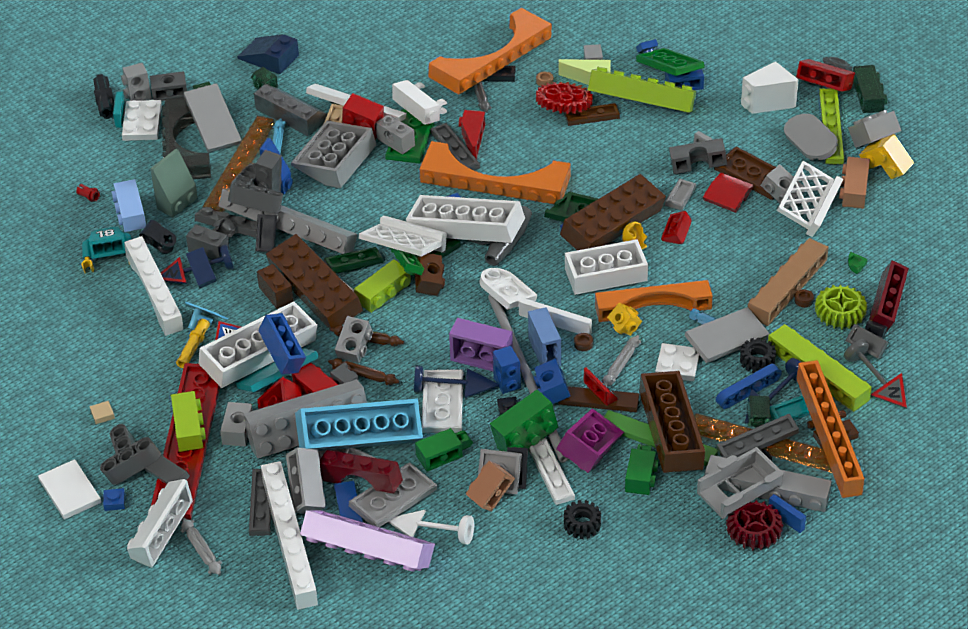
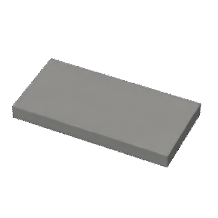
(212, 118)
(726, 334)
(381, 507)

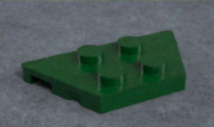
(568, 205)

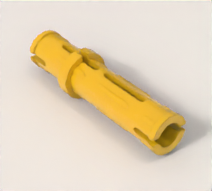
(196, 337)

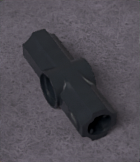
(103, 96)

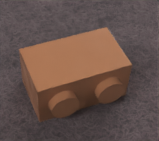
(490, 486)

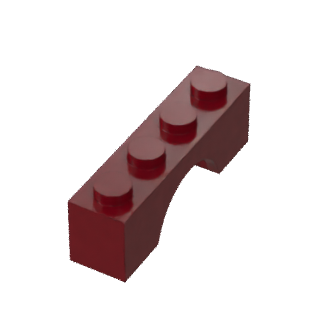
(380, 473)

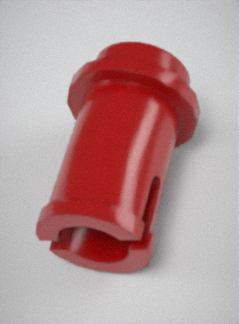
(87, 192)

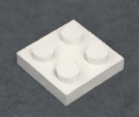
(678, 359)

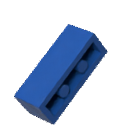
(282, 343)

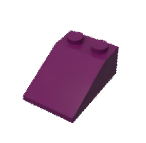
(589, 440)

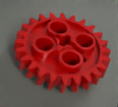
(564, 97)

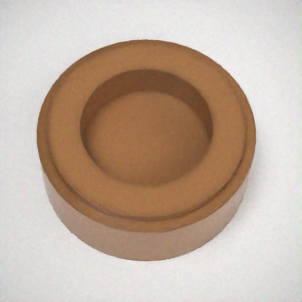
(544, 77)

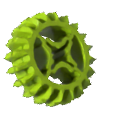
(840, 306)

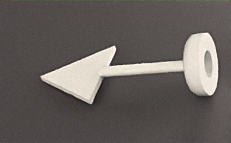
(409, 523)

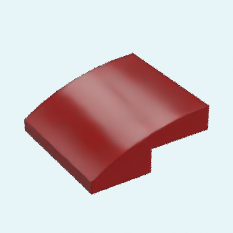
(727, 192)

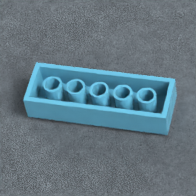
(359, 425)

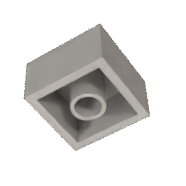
(874, 128)

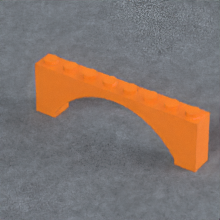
(464, 73)
(543, 185)

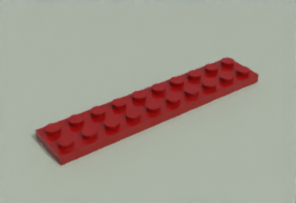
(198, 380)

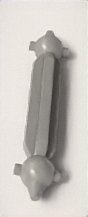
(621, 361)
(201, 546)

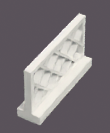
(820, 207)
(405, 236)

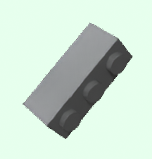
(305, 480)

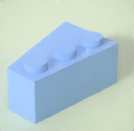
(128, 205)

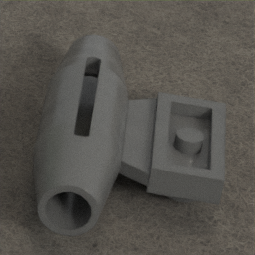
(499, 250)

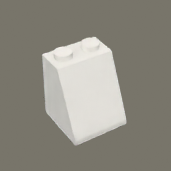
(769, 89)

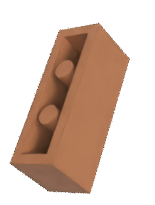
(854, 182)

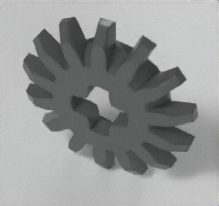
(837, 62)

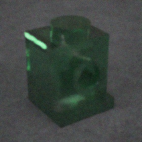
(262, 77)

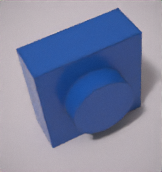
(647, 46)
(114, 499)

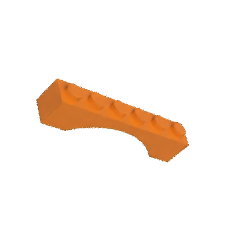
(684, 295)

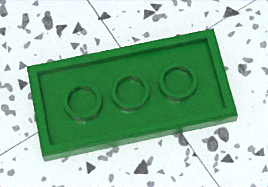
(670, 61)
(421, 134)

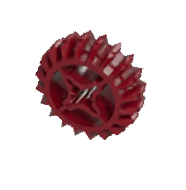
(754, 530)

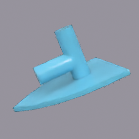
(197, 315)

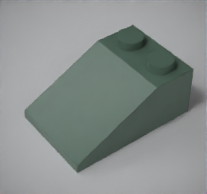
(173, 184)

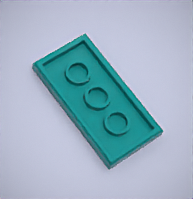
(269, 374)

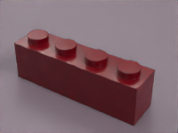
(889, 294)

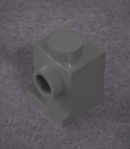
(343, 374)

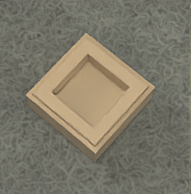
(102, 412)

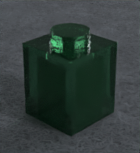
(758, 410)

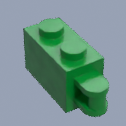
(442, 448)
(641, 469)

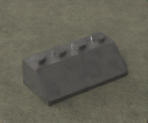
(294, 111)

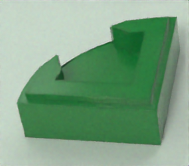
(856, 262)

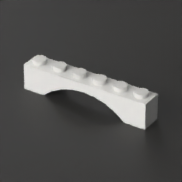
(159, 294)

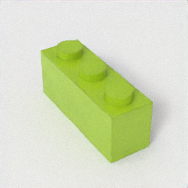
(382, 285)
(188, 421)

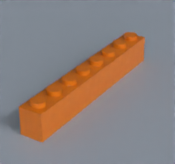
(830, 429)

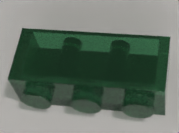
(869, 89)

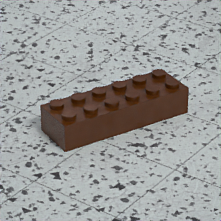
(608, 216)
(314, 282)
(671, 421)

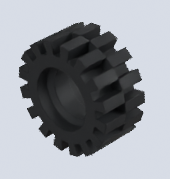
(757, 347)
(582, 528)

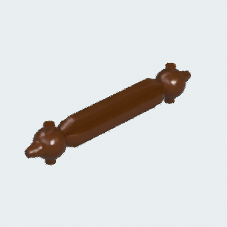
(377, 337)
(366, 372)

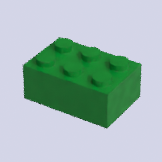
(525, 423)

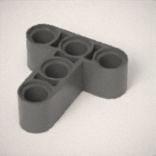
(129, 455)

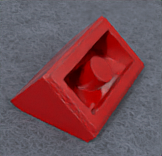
(677, 228)
(598, 387)

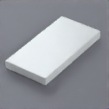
(442, 402)

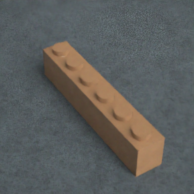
(788, 281)

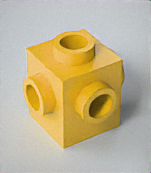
(624, 319)

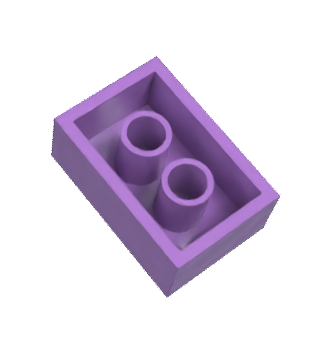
(475, 342)

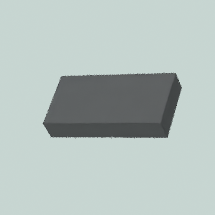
(876, 344)

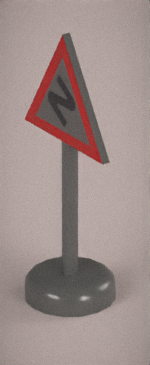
(890, 392)

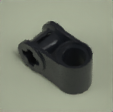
(158, 236)

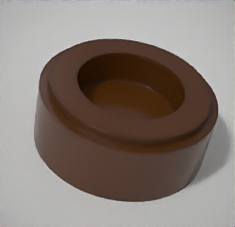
(804, 298)
(583, 341)

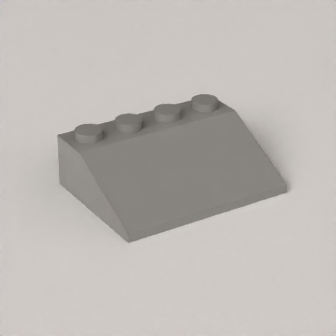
(335, 152)

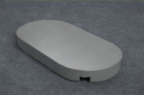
(810, 136)

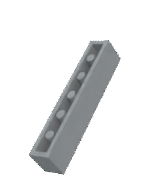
(795, 489)

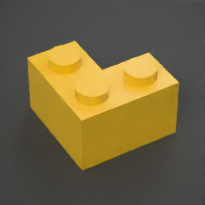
(889, 154)

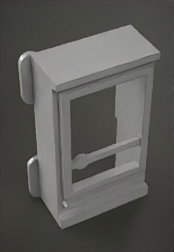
(731, 467)

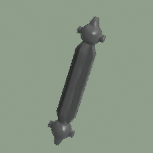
(481, 96)

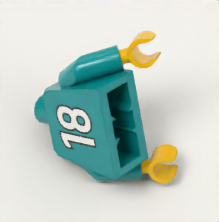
(102, 244)

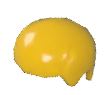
(633, 232)

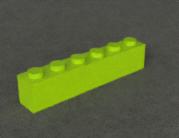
(642, 90)
(842, 382)

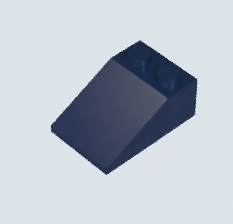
(271, 52)

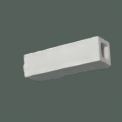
(417, 102)

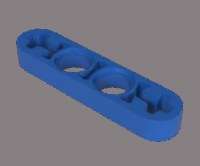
(742, 389)

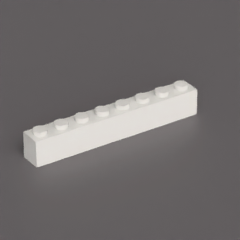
(289, 535)

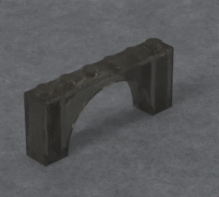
(175, 119)

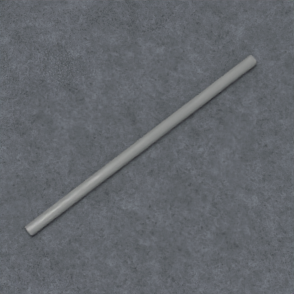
(524, 368)

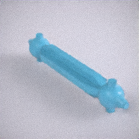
(278, 133)

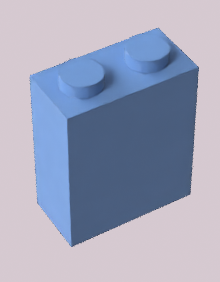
(544, 336)

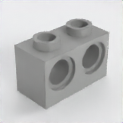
(136, 83)
(349, 338)

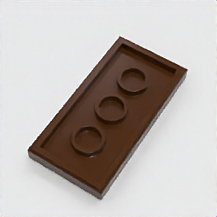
(747, 168)

